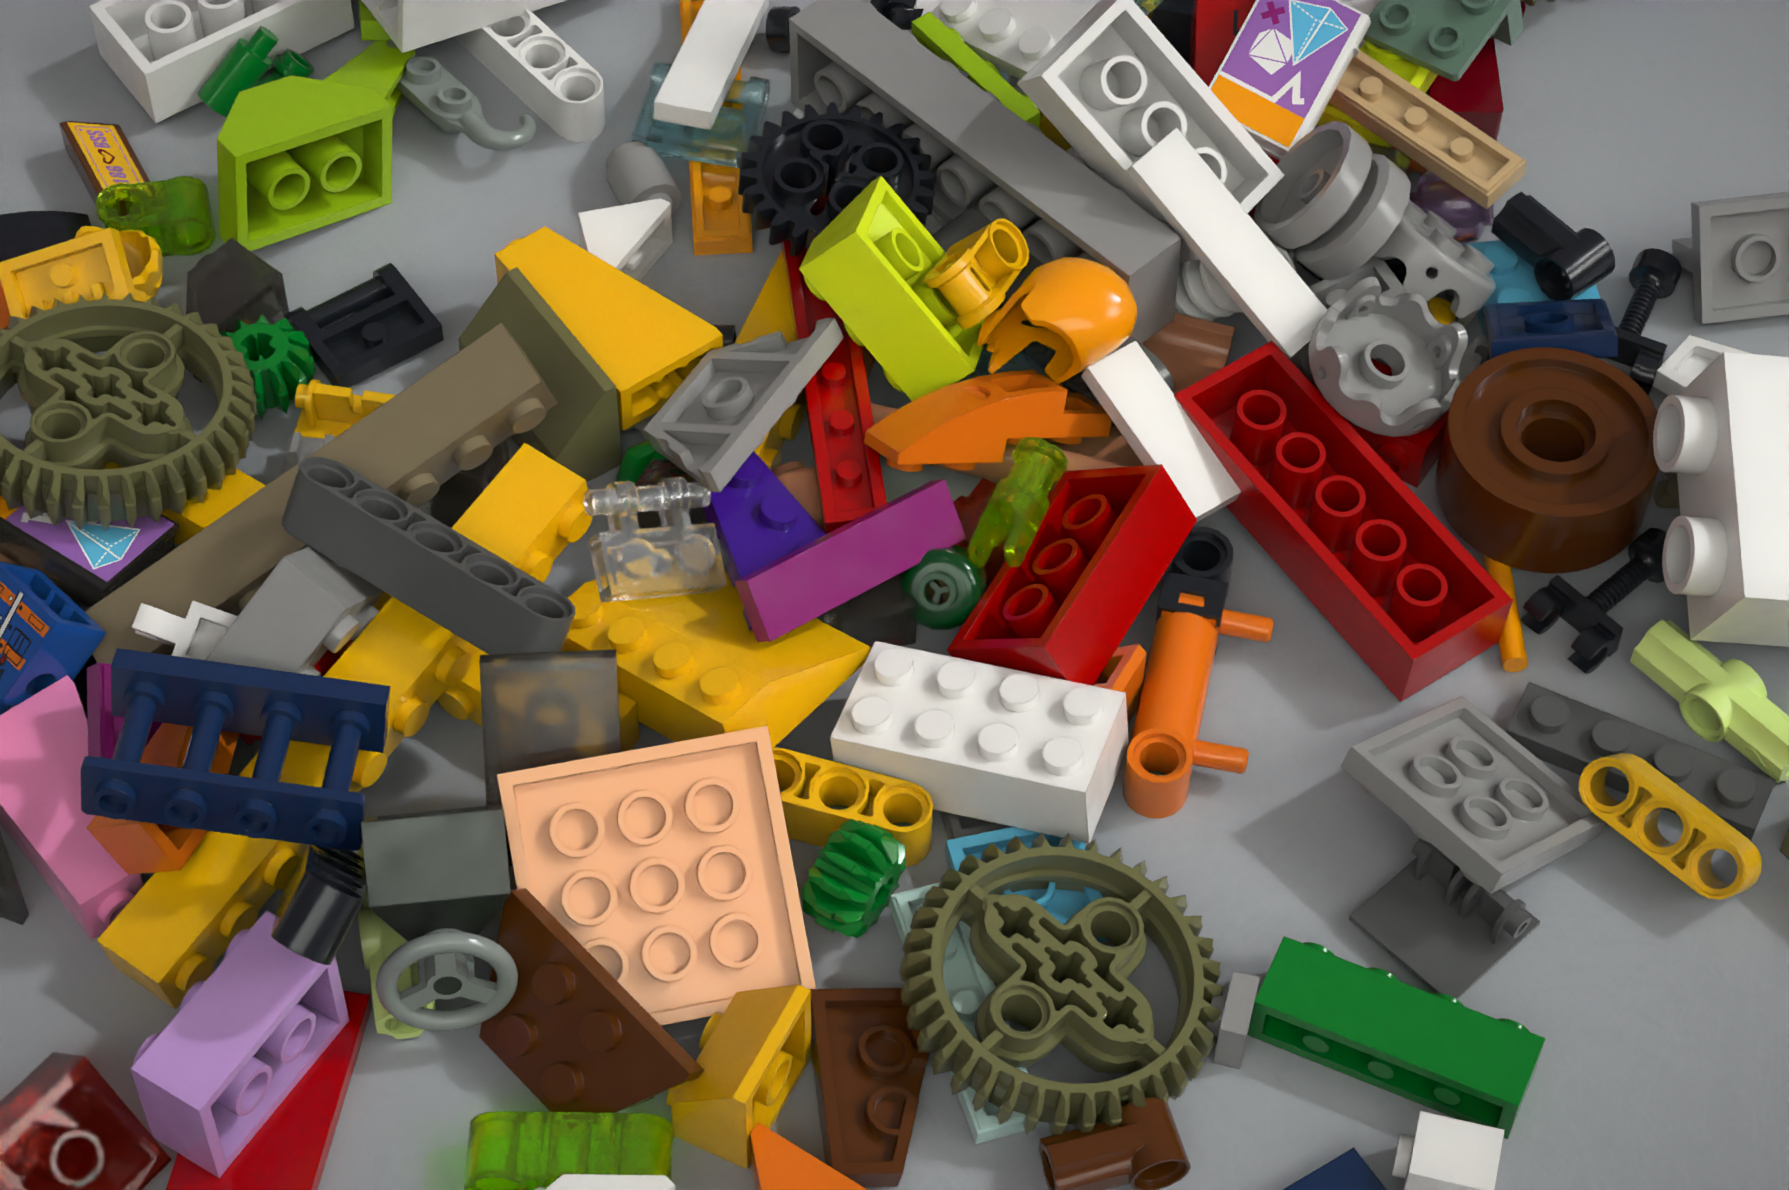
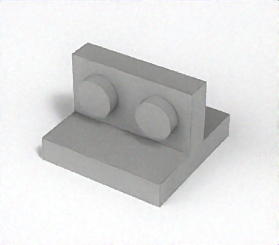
(1738, 257)

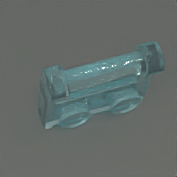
(718, 145)

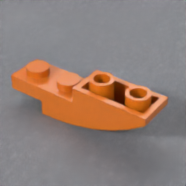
(979, 416)

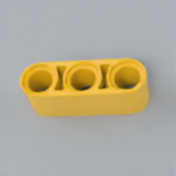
(873, 798)
(1638, 819)

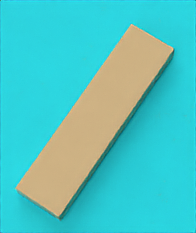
(1427, 131)

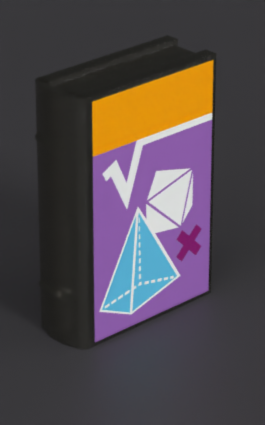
(88, 560)

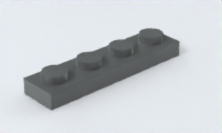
(1576, 734)

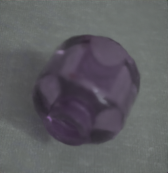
(1452, 206)

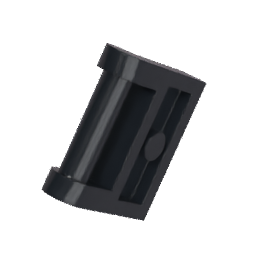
(372, 337)

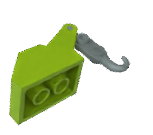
(322, 149)

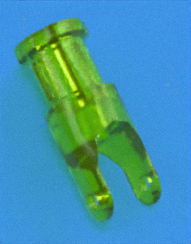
(1018, 502)

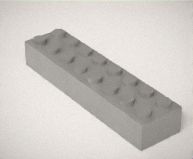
(982, 151)

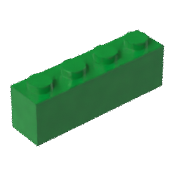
(1395, 1035)

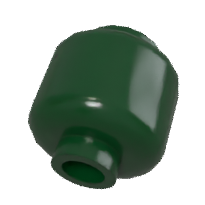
(963, 581)

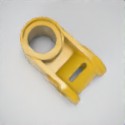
(980, 270)

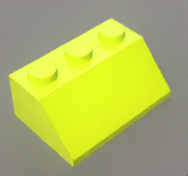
(873, 277)

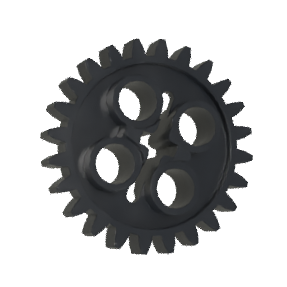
(806, 159)

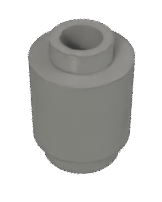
(640, 175)

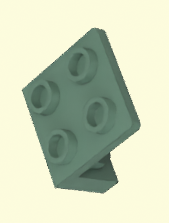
(1443, 32)

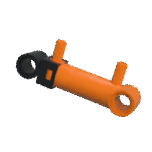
(1179, 675)

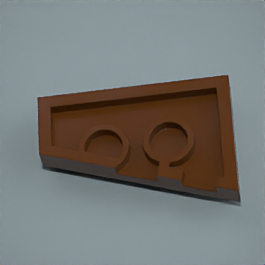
(865, 1081)

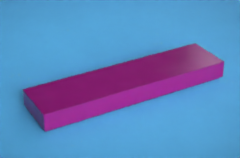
(849, 560)

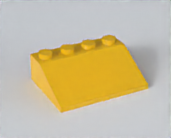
(702, 668)

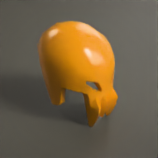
(1076, 311)

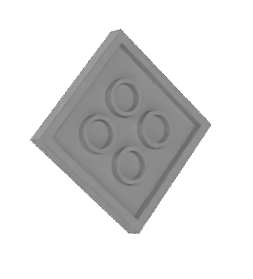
(1473, 793)

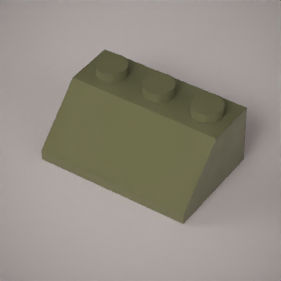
(584, 424)

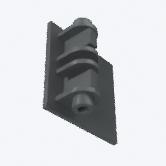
(1443, 922)

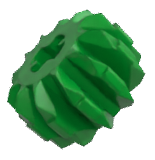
(276, 360)
(853, 878)

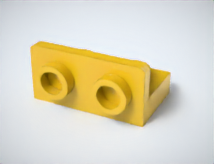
(67, 269)

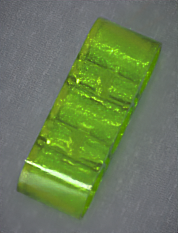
(538, 1147)

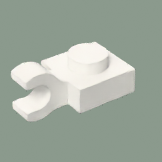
(191, 636)

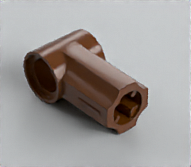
(1137, 1152)

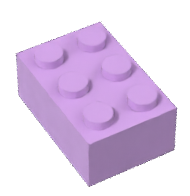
(237, 1047)

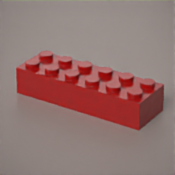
(1345, 524)

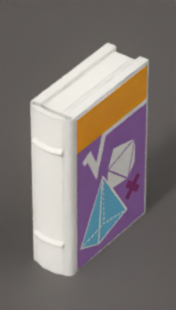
(1287, 67)

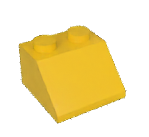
(750, 1070)

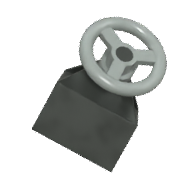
(438, 886)

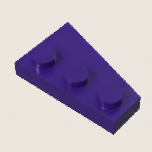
(758, 520)

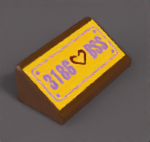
(101, 156)

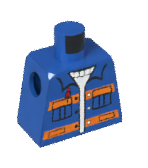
(40, 634)

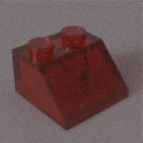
(73, 1133)

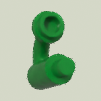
(245, 67)

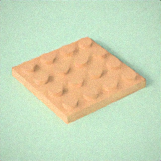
(667, 868)

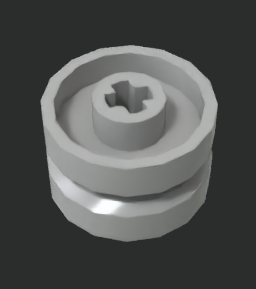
(1334, 201)

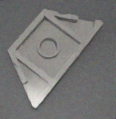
(735, 401)

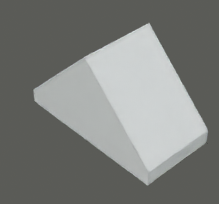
(628, 235)

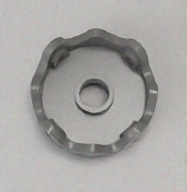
(1428, 241)
(1405, 336)

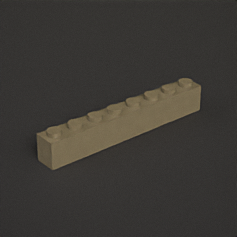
(405, 446)

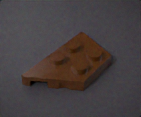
(573, 1026)

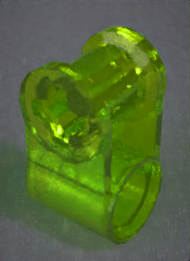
(169, 210)

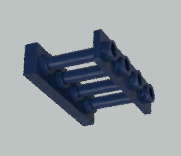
(242, 701)

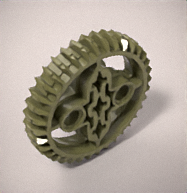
(119, 410)
(1059, 984)

